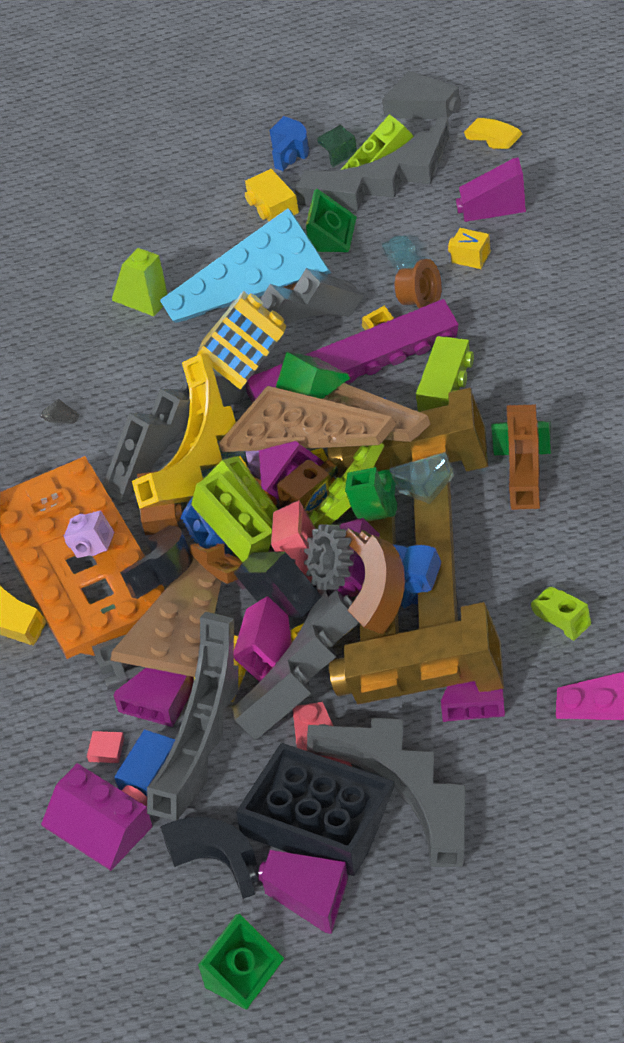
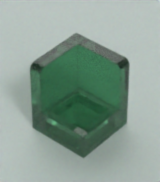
(339, 144)

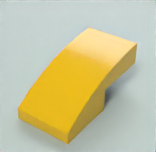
(496, 133)

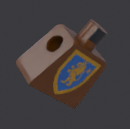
(307, 484)

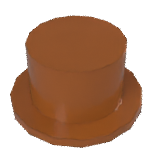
(419, 284)

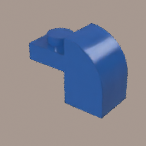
(288, 142)

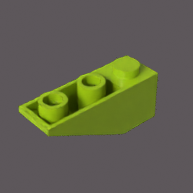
(382, 142)

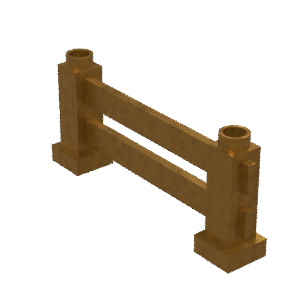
(442, 648)

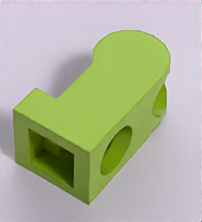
(562, 611)

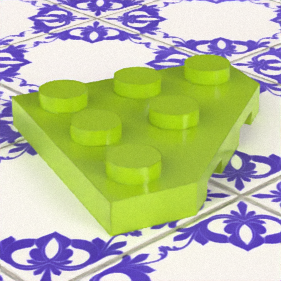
(337, 501)

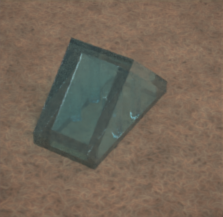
(423, 477)

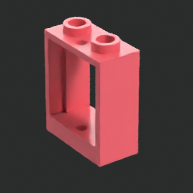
(290, 533)

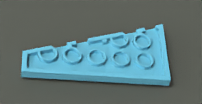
(269, 256)

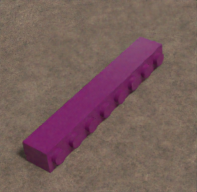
(376, 346)

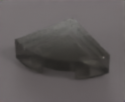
(59, 413)

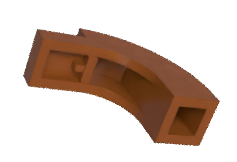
(523, 457)
(383, 582)

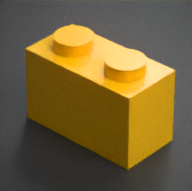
(270, 195)

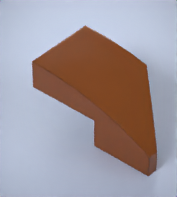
(216, 561)

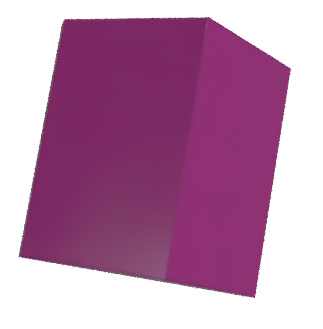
(281, 461)

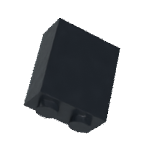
(279, 579)

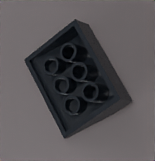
(315, 807)

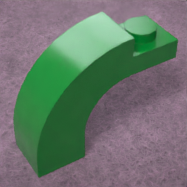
(371, 494)

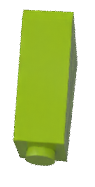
(141, 283)

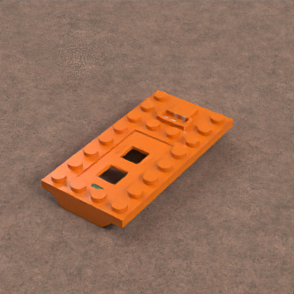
(33, 531)

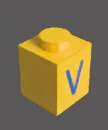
(469, 248)

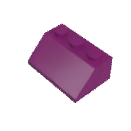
(95, 817)

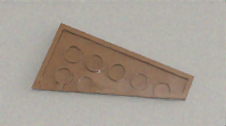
(408, 421)
(313, 422)
(170, 629)

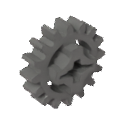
(328, 557)

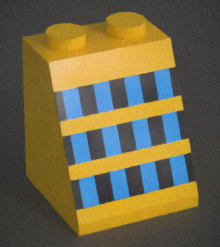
(242, 338)

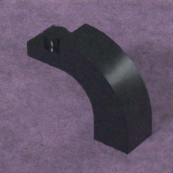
(162, 566)
(214, 839)

